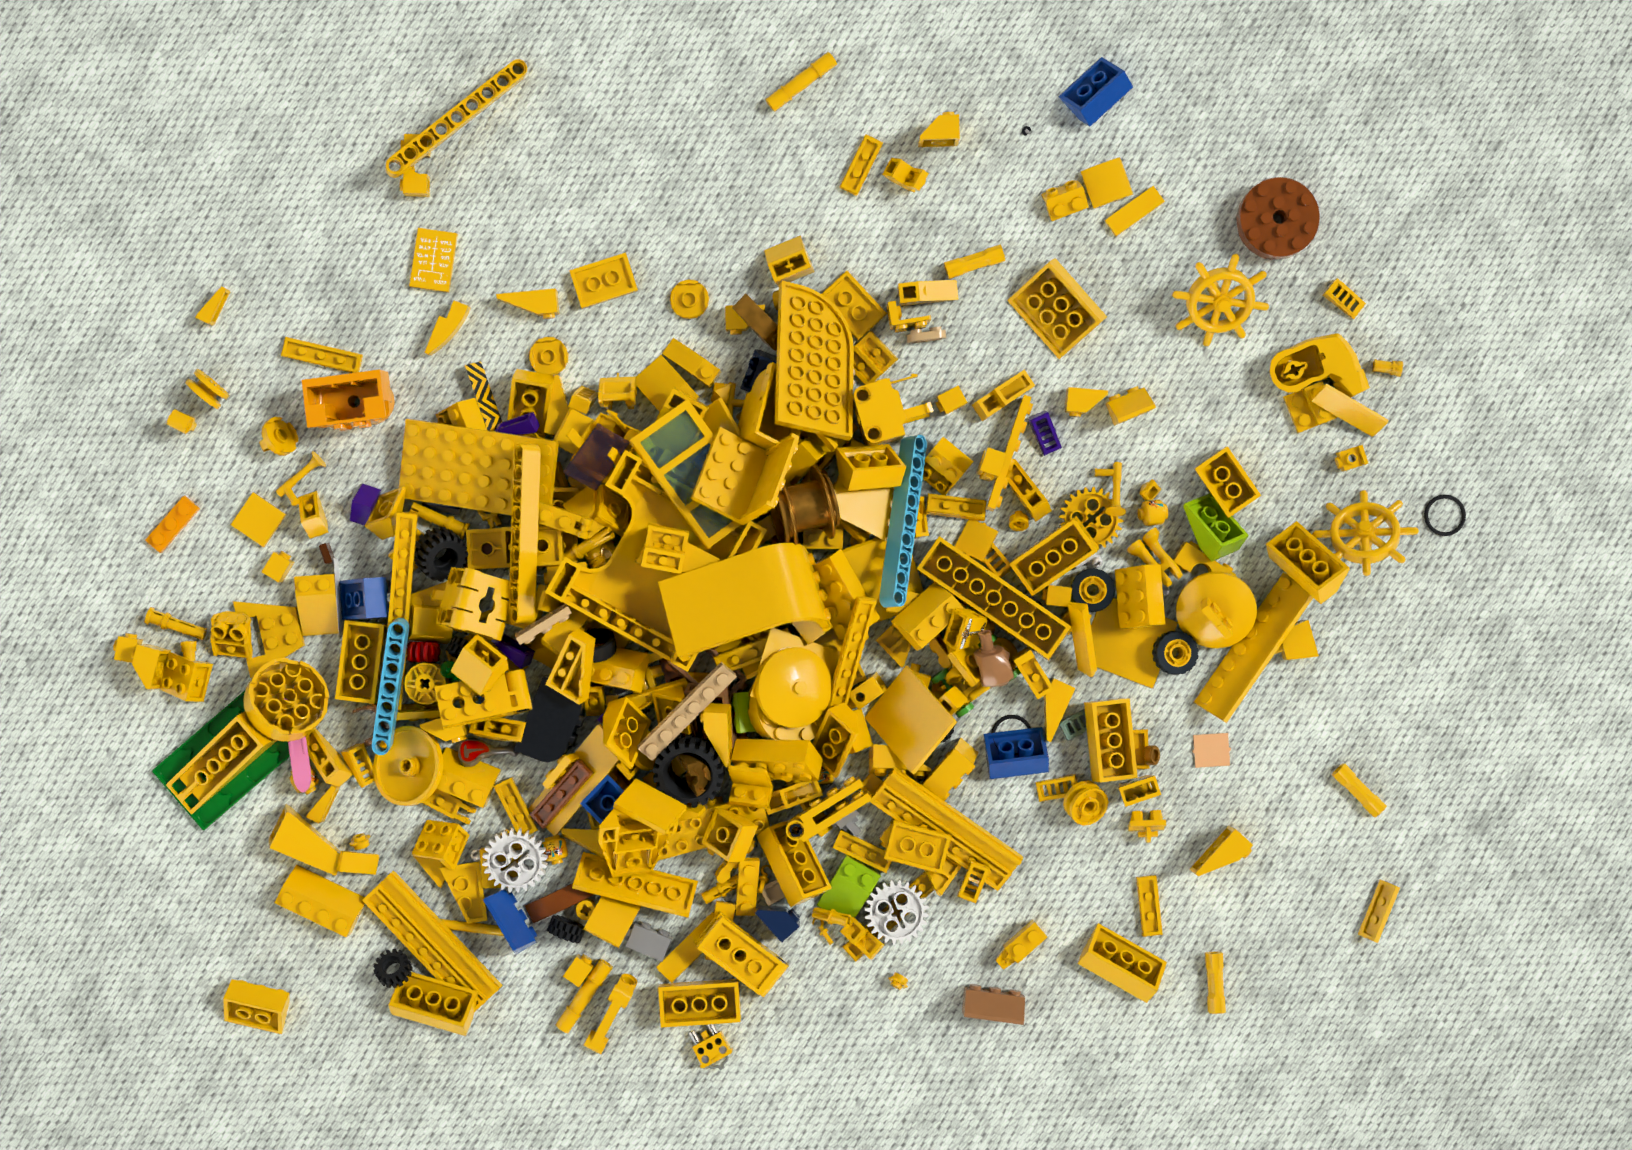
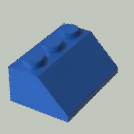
(1096, 91)
(1004, 763)
(511, 920)

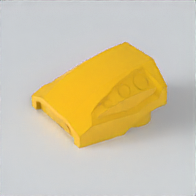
(231, 634)

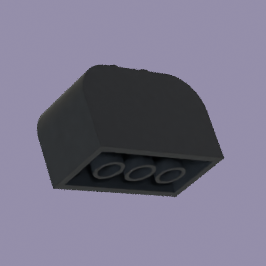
(550, 725)

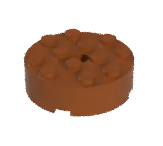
(1298, 218)

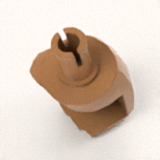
(992, 662)

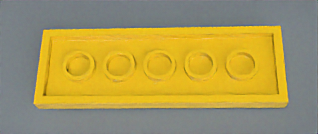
(650, 890)

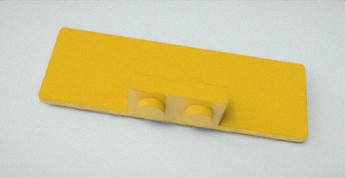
(596, 757)
(691, 831)

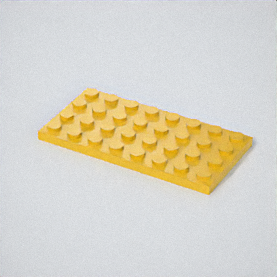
(468, 466)

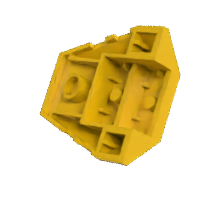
(631, 845)

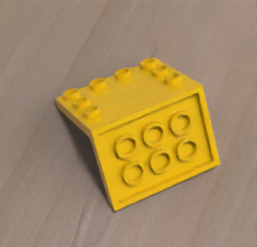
(742, 477)

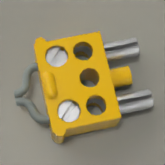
(713, 1054)

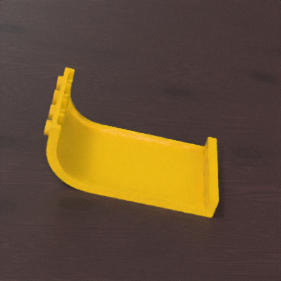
(742, 597)

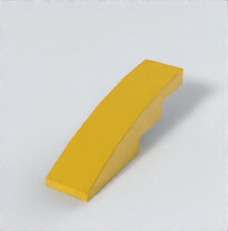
(793, 795)

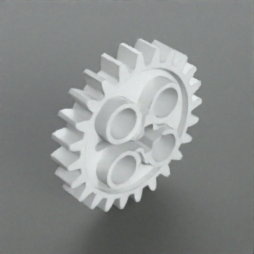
(504, 847)
(912, 904)

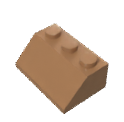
(993, 1004)

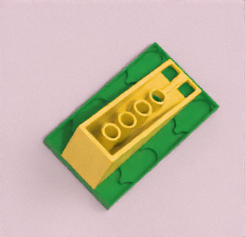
(223, 757)

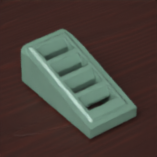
(1065, 730)

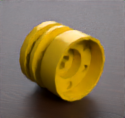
(414, 682)

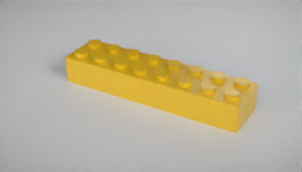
(994, 598)

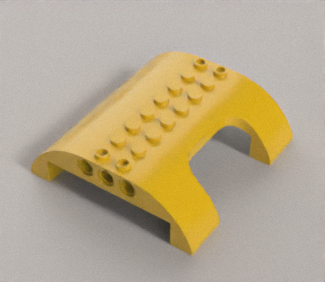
(621, 590)

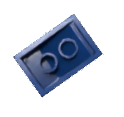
(364, 598)

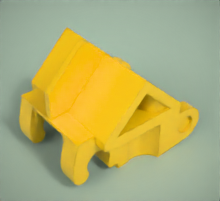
(617, 389)

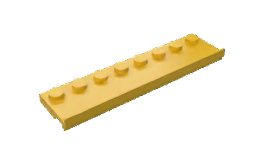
(1252, 654)
(916, 805)
(429, 938)

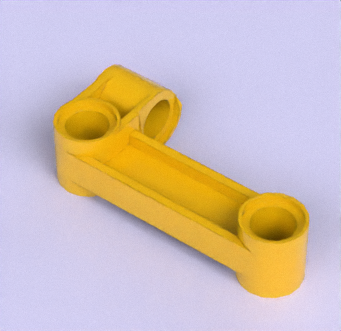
(619, 997)

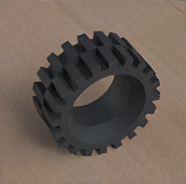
(677, 787)

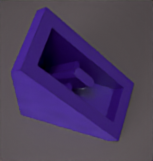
(363, 503)

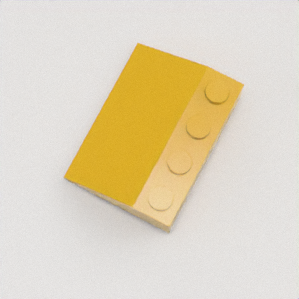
(1057, 308)

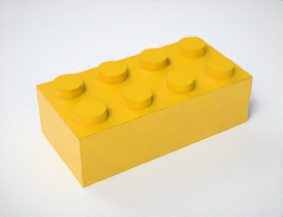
(1054, 556)
(840, 590)
(361, 661)
(1110, 740)
(781, 758)
(699, 1003)

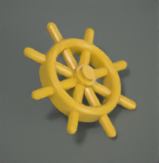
(1220, 300)
(1366, 532)

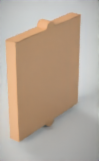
(1211, 750)

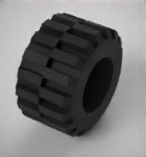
(434, 542)

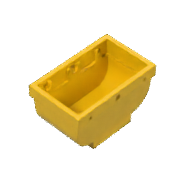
(758, 412)

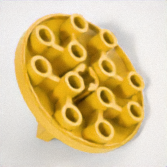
(1216, 609)

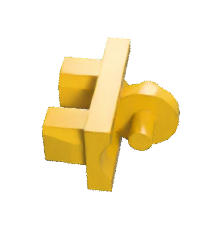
(1147, 828)

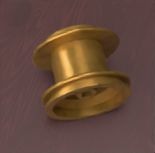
(806, 507)

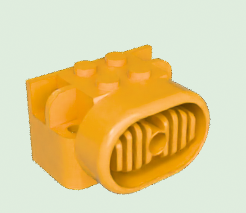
(332, 398)

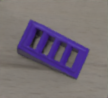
(1032, 421)
(520, 425)
(518, 654)

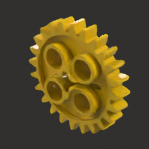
(1079, 504)

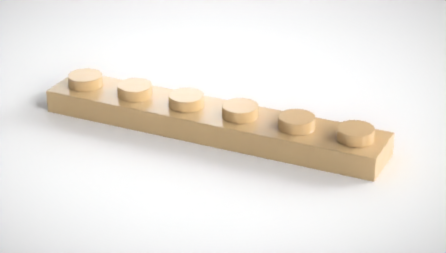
(686, 711)

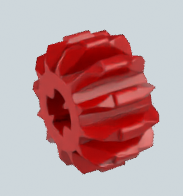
(423, 651)

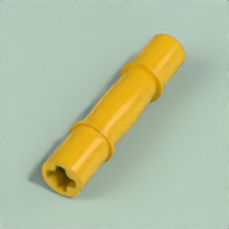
(801, 81)
(584, 996)

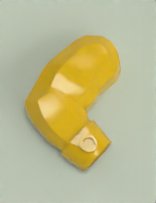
(1317, 360)

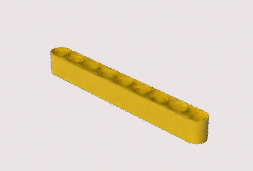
(451, 126)
(524, 533)

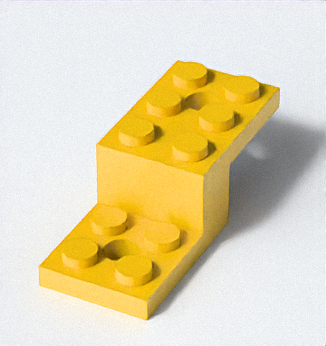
(501, 542)

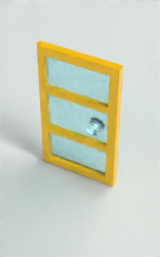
(675, 454)

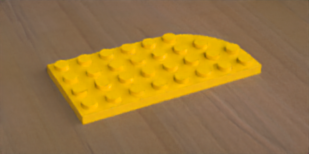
(813, 364)

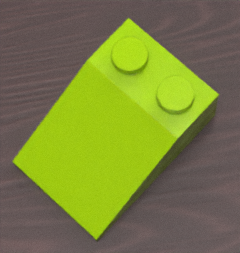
(1212, 529)
(850, 887)

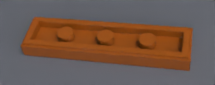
(561, 793)

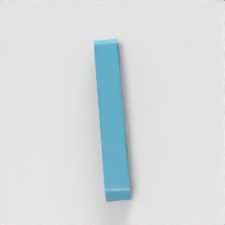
(385, 694)

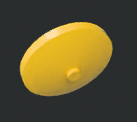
(793, 687)
(410, 768)

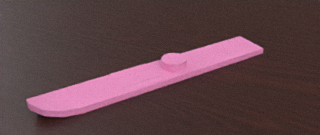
(300, 763)

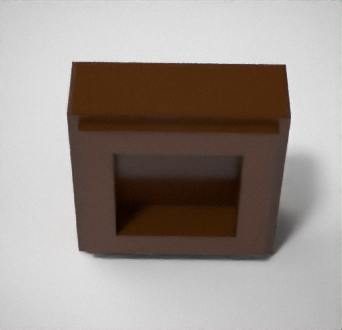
(327, 553)

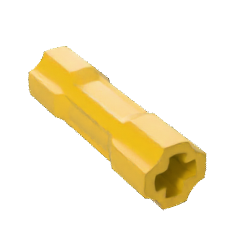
(975, 261)
(1369, 801)
(1215, 996)

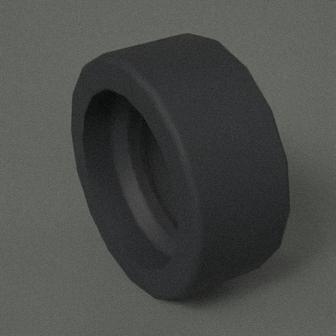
(609, 647)

